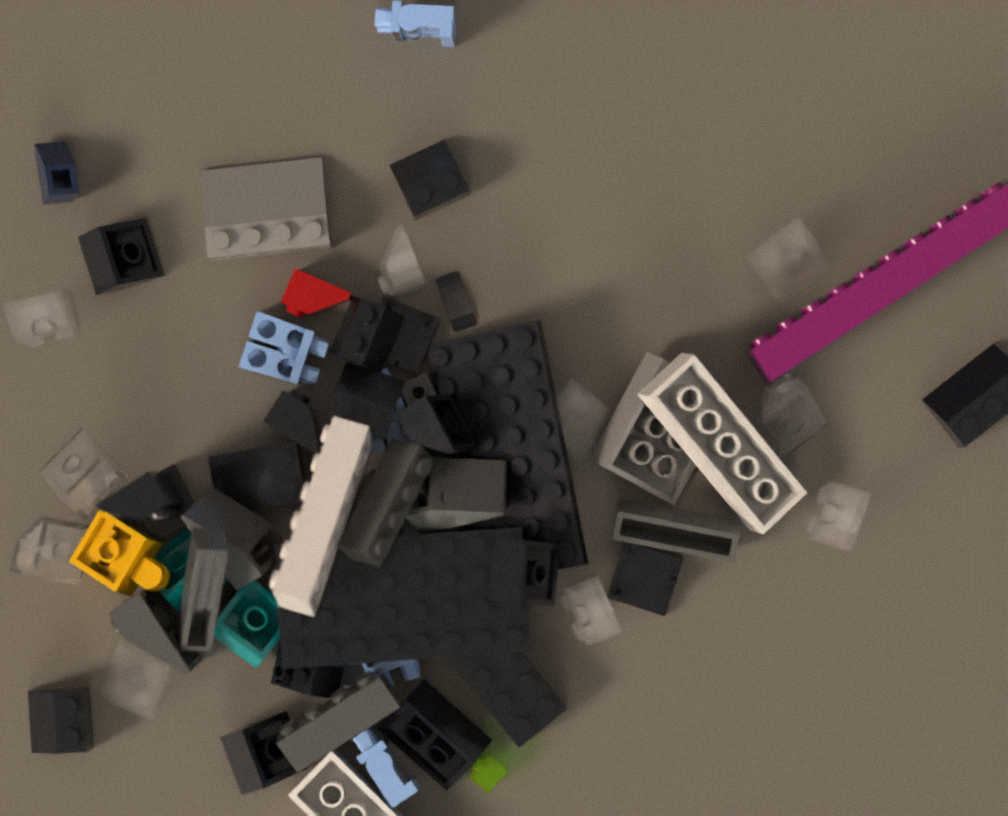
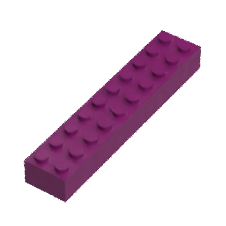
(879, 288)

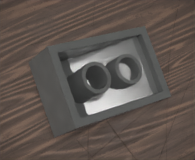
(152, 627)

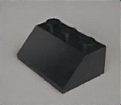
(972, 397)
(144, 498)
(435, 734)

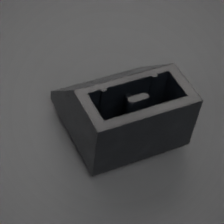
(312, 681)

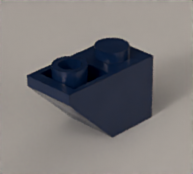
(56, 172)

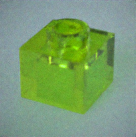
(487, 772)

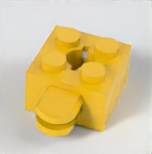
(120, 555)

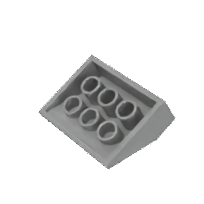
(265, 209)
(639, 445)

